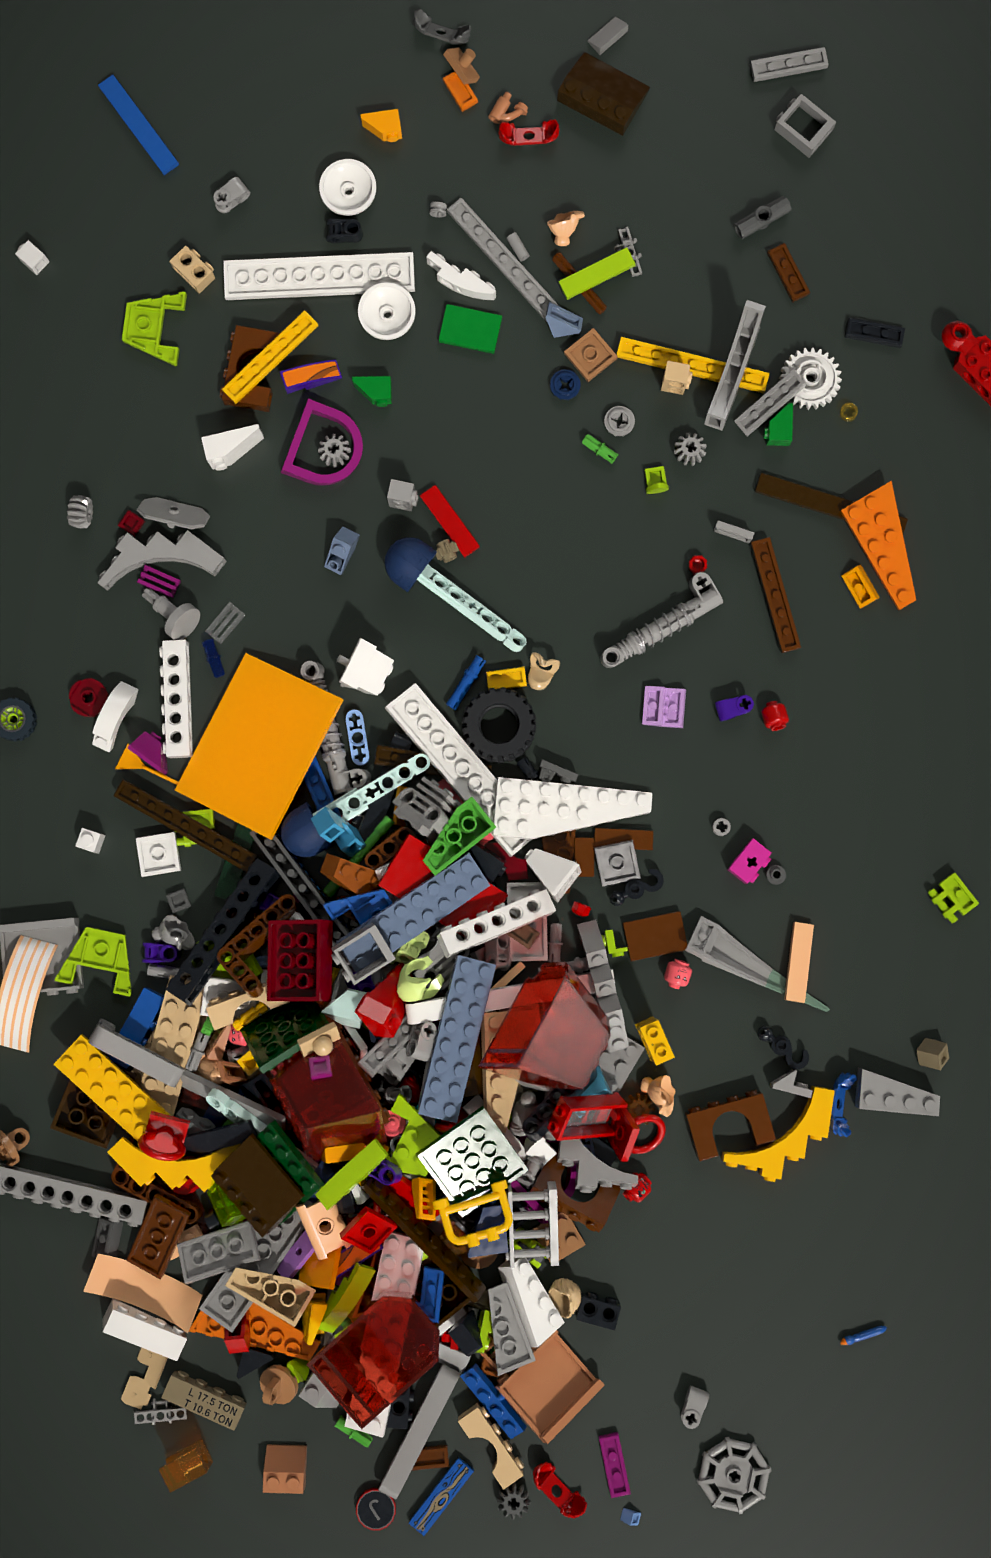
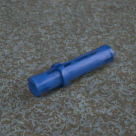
(466, 682)

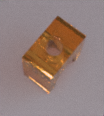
(186, 1465)

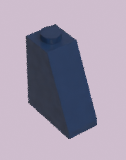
(488, 1215)

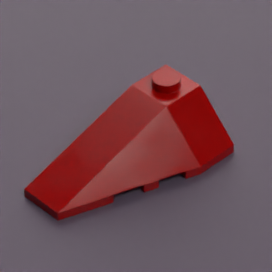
(382, 1007)

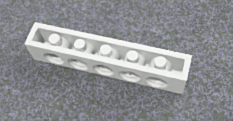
(184, 747)
(453, 946)

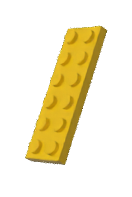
(108, 1086)

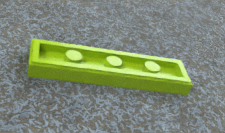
(597, 273)

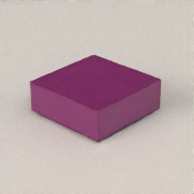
(320, 1067)

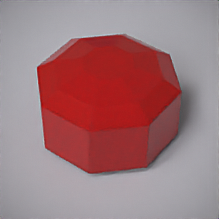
(697, 564)
(580, 909)

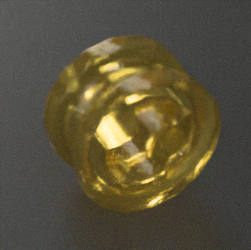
(853, 407)

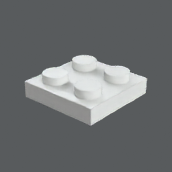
(158, 854)

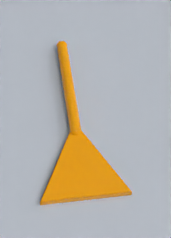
(132, 761)

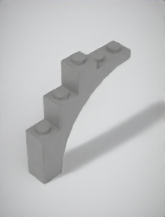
(735, 365)
(159, 549)
(603, 983)
(589, 1168)

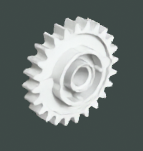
(821, 369)

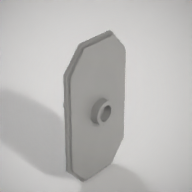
(173, 513)

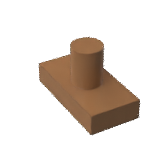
(462, 64)

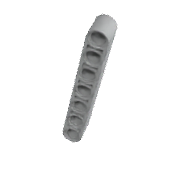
(419, 1431)

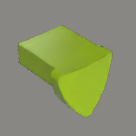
(656, 480)
(298, 1369)

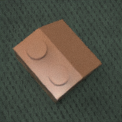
(285, 1469)

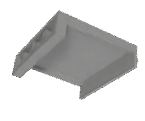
(60, 932)

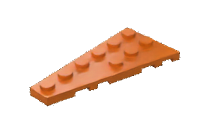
(879, 532)
(266, 1333)

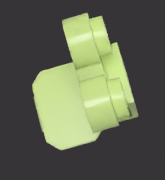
(411, 950)

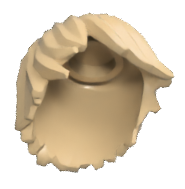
(565, 1296)

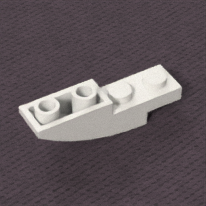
(465, 283)

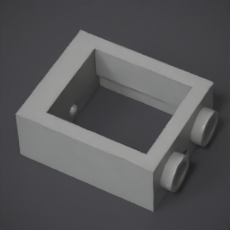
(793, 136)
(373, 967)

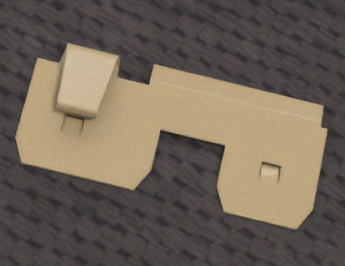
(141, 1386)

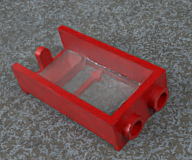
(585, 1116)

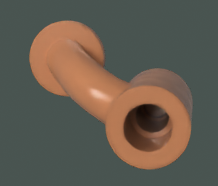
(498, 112)

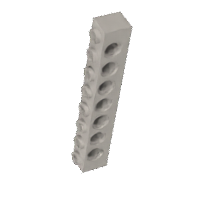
(79, 1189)

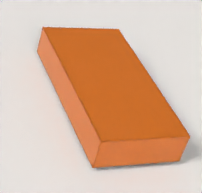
(461, 93)

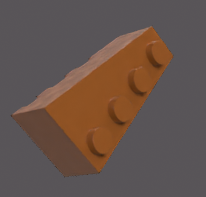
(349, 875)

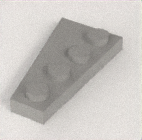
(509, 1336)

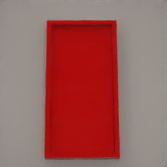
(409, 871)

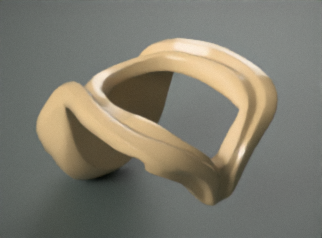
(538, 677)

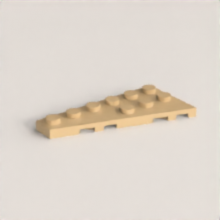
(498, 1090)

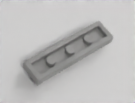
(789, 64)
(770, 402)

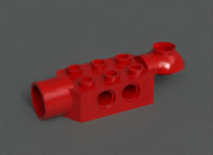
(974, 357)

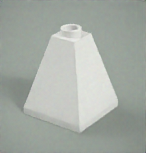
(553, 871)

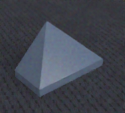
(562, 321)

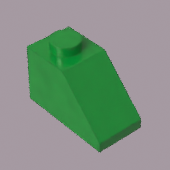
(375, 388)
(780, 428)

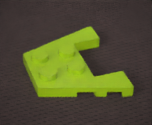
(145, 323)
(101, 951)
(414, 1138)

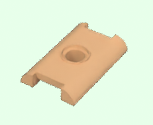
(322, 1238)

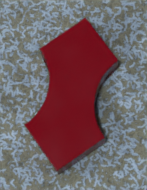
(516, 867)

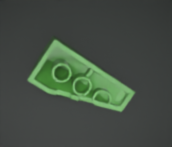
(463, 831)

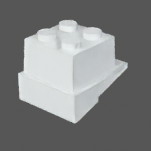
(365, 669)

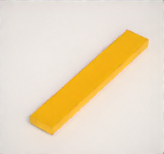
(270, 357)

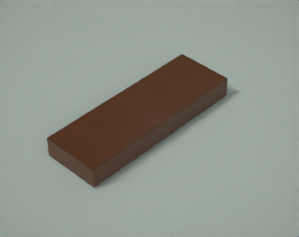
(788, 272)
(641, 838)

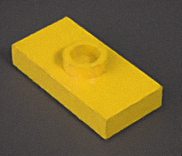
(507, 678)

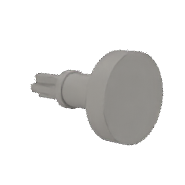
(180, 620)

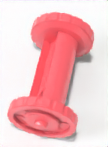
(396, 1126)

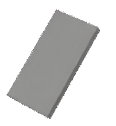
(218, 1252)

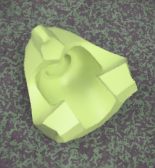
(413, 988)

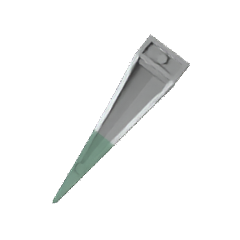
(723, 951)

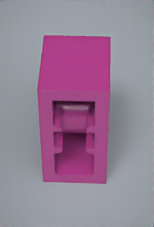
(751, 850)

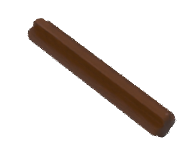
(589, 294)

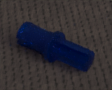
(213, 658)

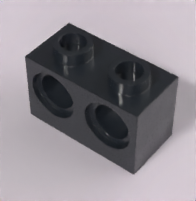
(596, 1316)

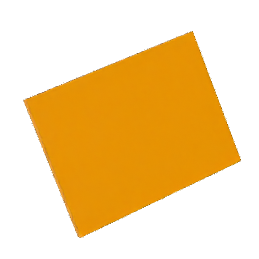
(259, 745)

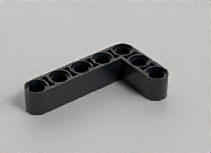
(548, 1105)

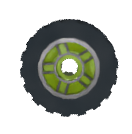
(25, 719)

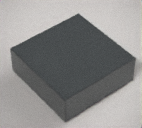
(179, 900)

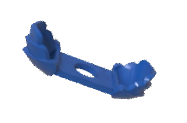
(837, 1122)

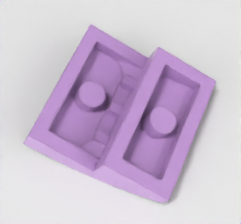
(664, 707)

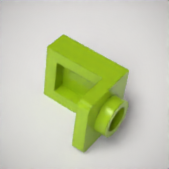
(609, 942)

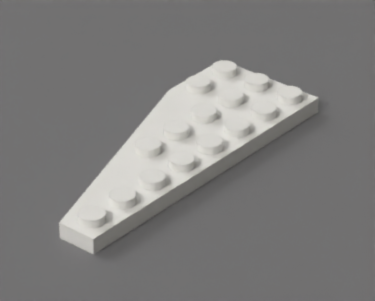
(546, 808)

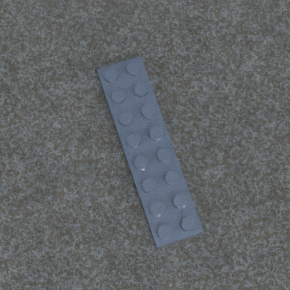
(418, 910)
(456, 1039)

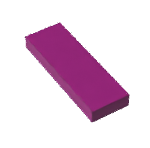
(614, 1465)

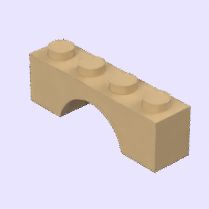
(223, 1010)
(477, 1424)

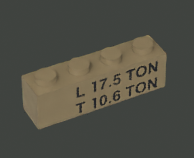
(204, 1400)

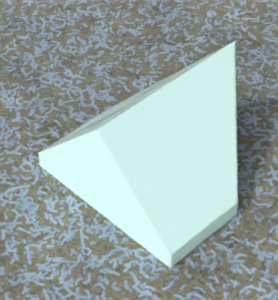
(343, 1008)

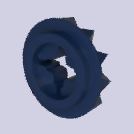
(565, 376)

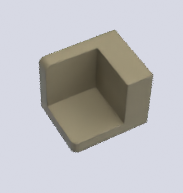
(933, 1054)

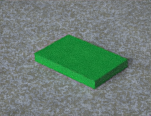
(470, 329)

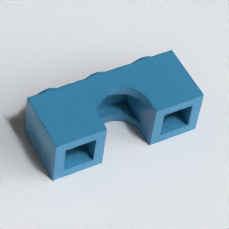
(333, 827)

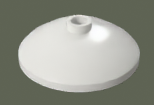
(343, 177)
(385, 299)

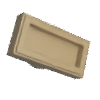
(319, 1041)

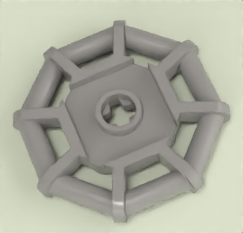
(741, 1485)

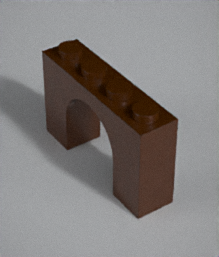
(247, 342)
(702, 1120)
(590, 1213)

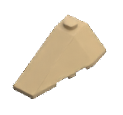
(277, 1294)

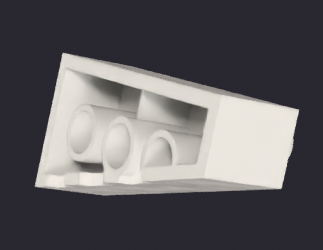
(531, 1300)
(143, 1330)

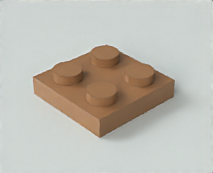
(590, 355)
(568, 1236)

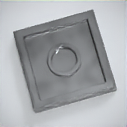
(617, 862)

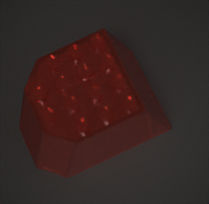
(550, 1032)
(327, 1109)
(378, 1354)

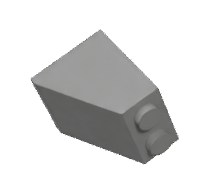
(317, 1394)

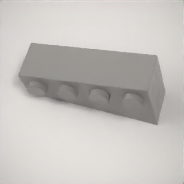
(889, 1095)

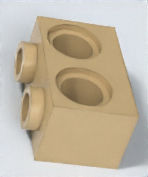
(190, 271)
(676, 377)

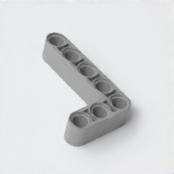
(134, 1054)

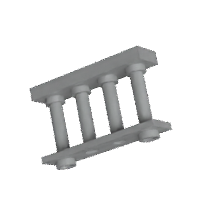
(549, 1233)

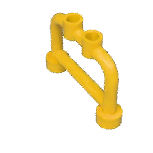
(490, 1233)

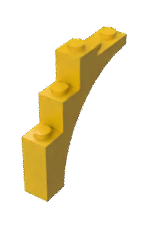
(770, 1158)
(143, 1167)

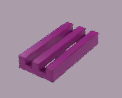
(144, 575)

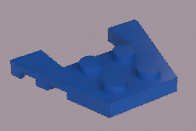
(362, 905)

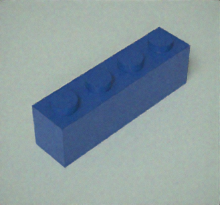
(141, 1020)

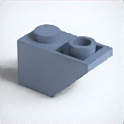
(341, 550)

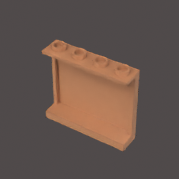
(550, 1388)

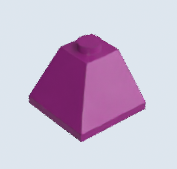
(150, 749)

